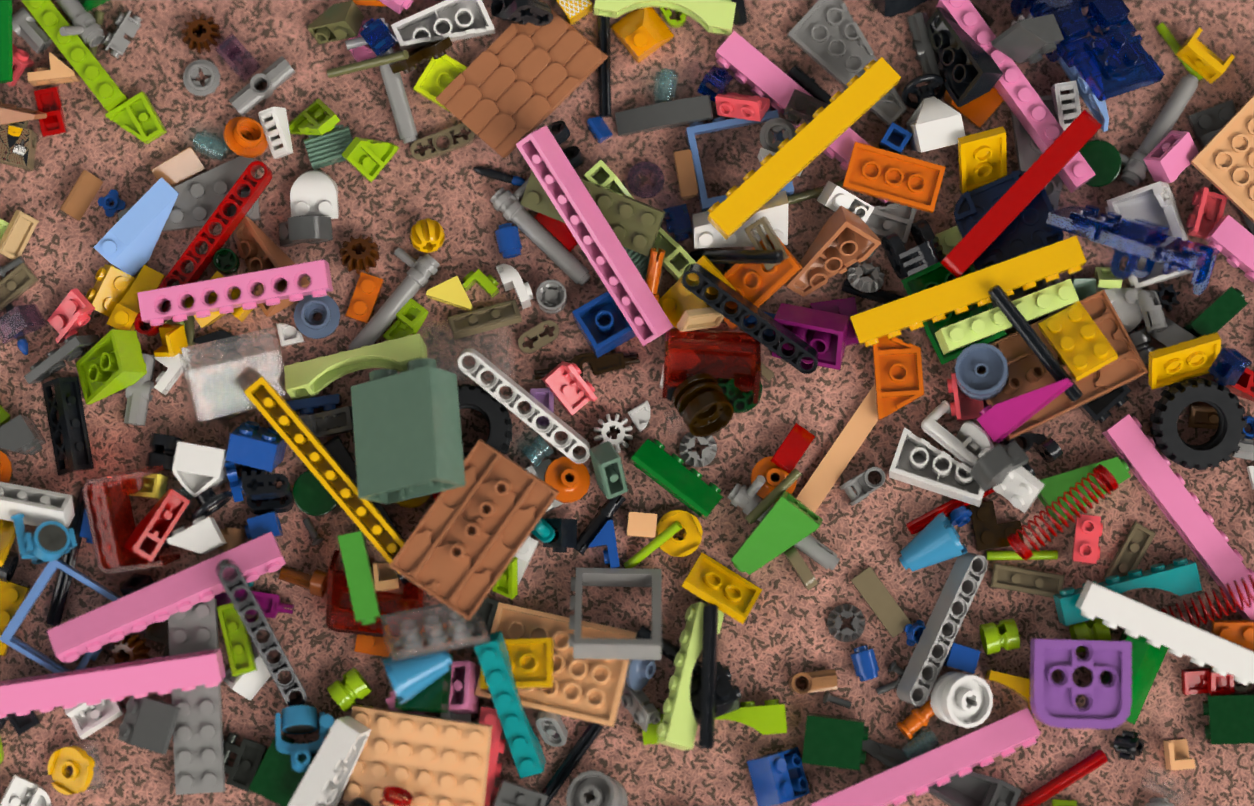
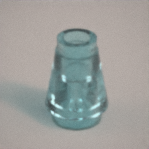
(920, 744)

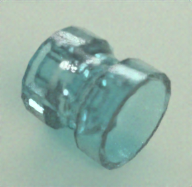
(537, 451)

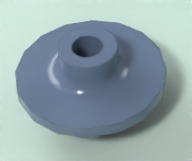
(305, 313)
(639, 673)

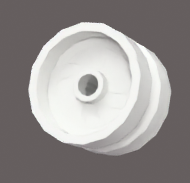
(961, 699)

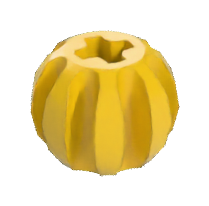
(427, 235)

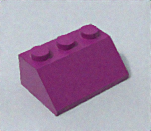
(820, 329)

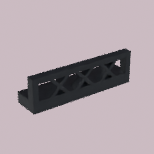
(70, 423)

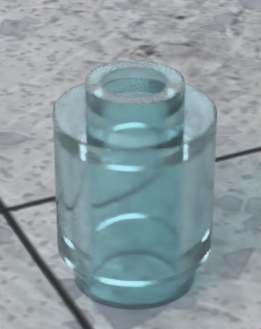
(665, 86)
(210, 145)

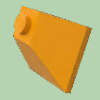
(642, 32)

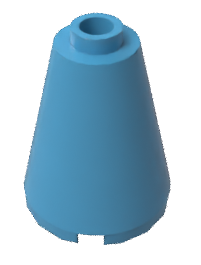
(933, 545)
(415, 673)

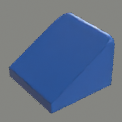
(599, 129)

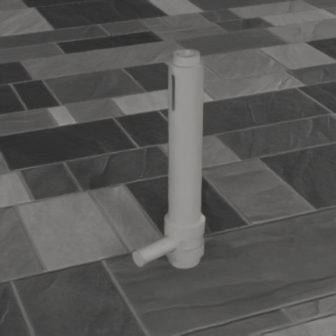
(82, 23)
(395, 92)
(1135, 166)
(515, 212)
(416, 277)
(748, 499)

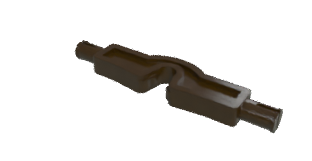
(599, 365)

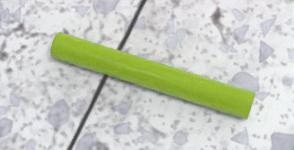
(1175, 46)
(653, 545)
(1012, 555)

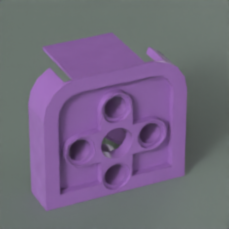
(1105, 704)

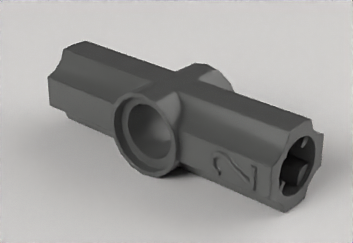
(921, 43)

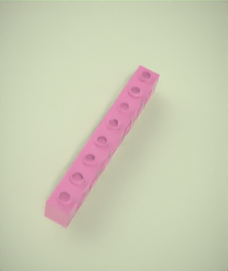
(152, 301)

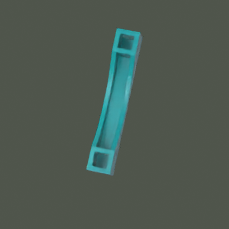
(1179, 578)
(500, 680)

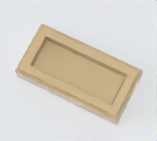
(17, 235)
(699, 319)

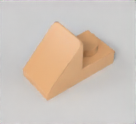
(57, 74)

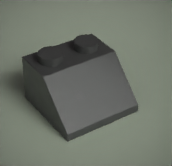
(1029, 39)
(21, 436)
(148, 723)

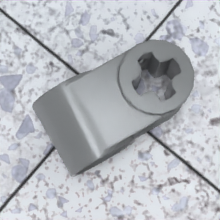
(862, 485)

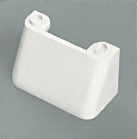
(1156, 205)

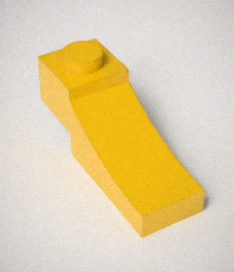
(128, 308)
(1017, 684)

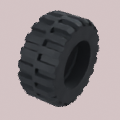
(496, 414)
(1220, 445)

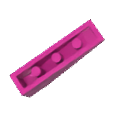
(1009, 415)

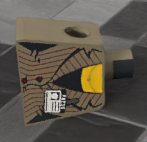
(18, 145)

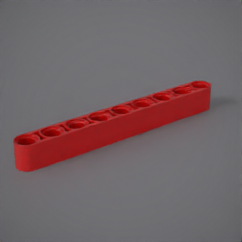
(1021, 194)
(206, 234)

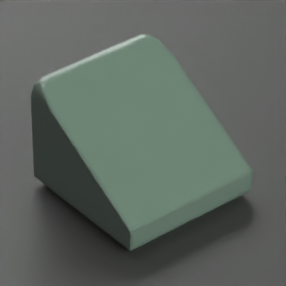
(1084, 287)

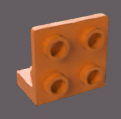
(980, 109)

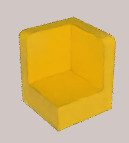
(173, 339)

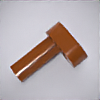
(315, 583)

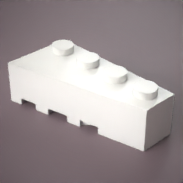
(446, 19)
(774, 210)
(934, 470)
(332, 764)

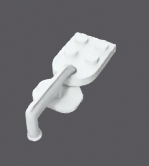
(970, 445)

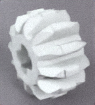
(617, 425)

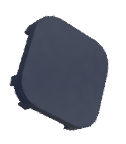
(1022, 236)

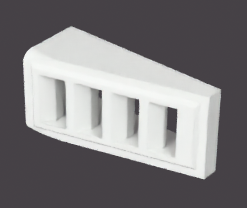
(1057, 98)
(269, 120)

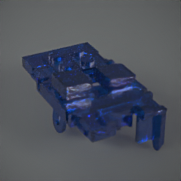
(1107, 63)
(1136, 240)

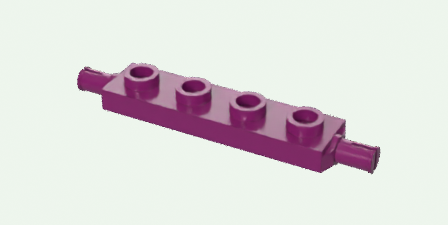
(269, 603)

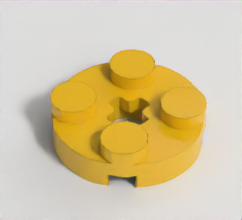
(692, 537)
(82, 770)

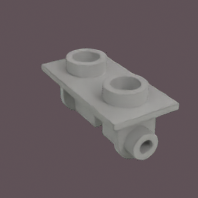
(115, 40)
(636, 703)

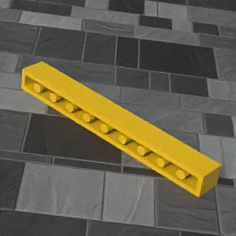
(803, 148)
(968, 290)
(325, 468)

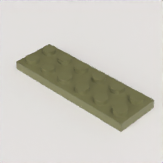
(631, 220)

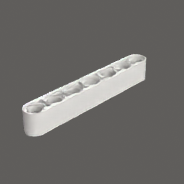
(530, 416)

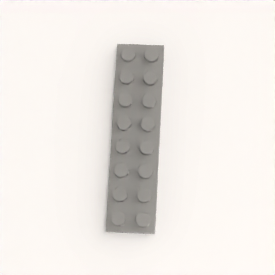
(199, 721)

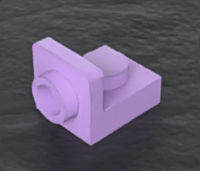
(546, 397)

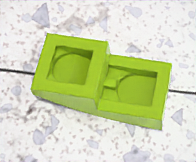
(409, 321)

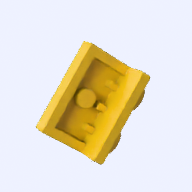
(109, 289)

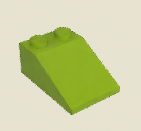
(111, 365)

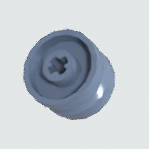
(981, 358)

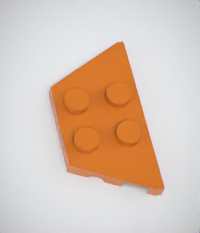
(896, 375)

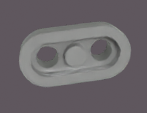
(551, 728)

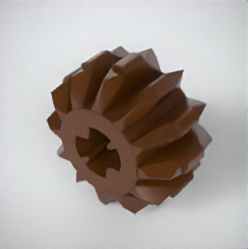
(206, 39)
(359, 254)
(129, 649)

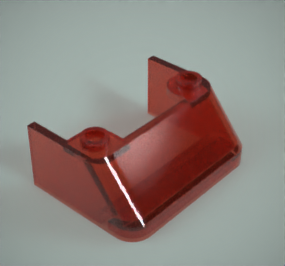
(714, 353)
(113, 520)
(339, 607)

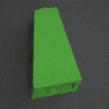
(1061, 483)
(778, 530)
(359, 577)

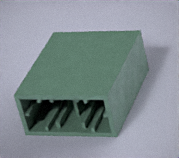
(407, 433)

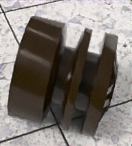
(702, 405)

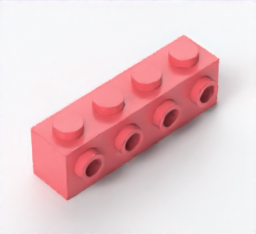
(489, 716)

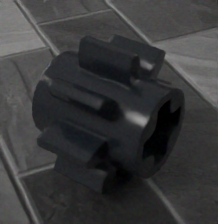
(1172, 296)
(1128, 745)

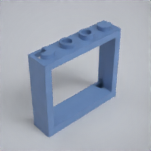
(717, 125)
(27, 650)

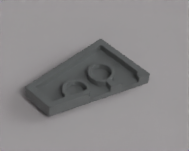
(71, 350)

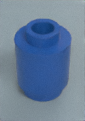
(508, 240)
(865, 663)

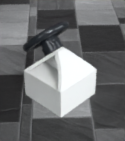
(933, 122)
(199, 472)

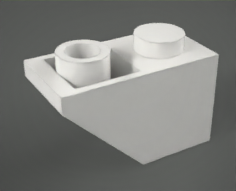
(834, 197)
(200, 538)

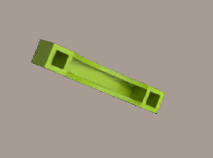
(77, 54)
(763, 718)

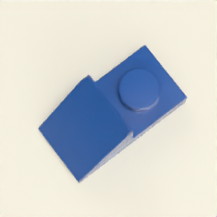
(607, 538)

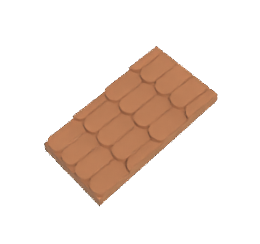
(521, 81)
(1028, 373)
(474, 530)

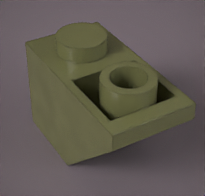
(337, 23)

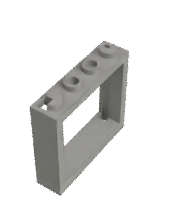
(616, 648)

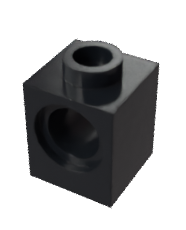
(565, 534)

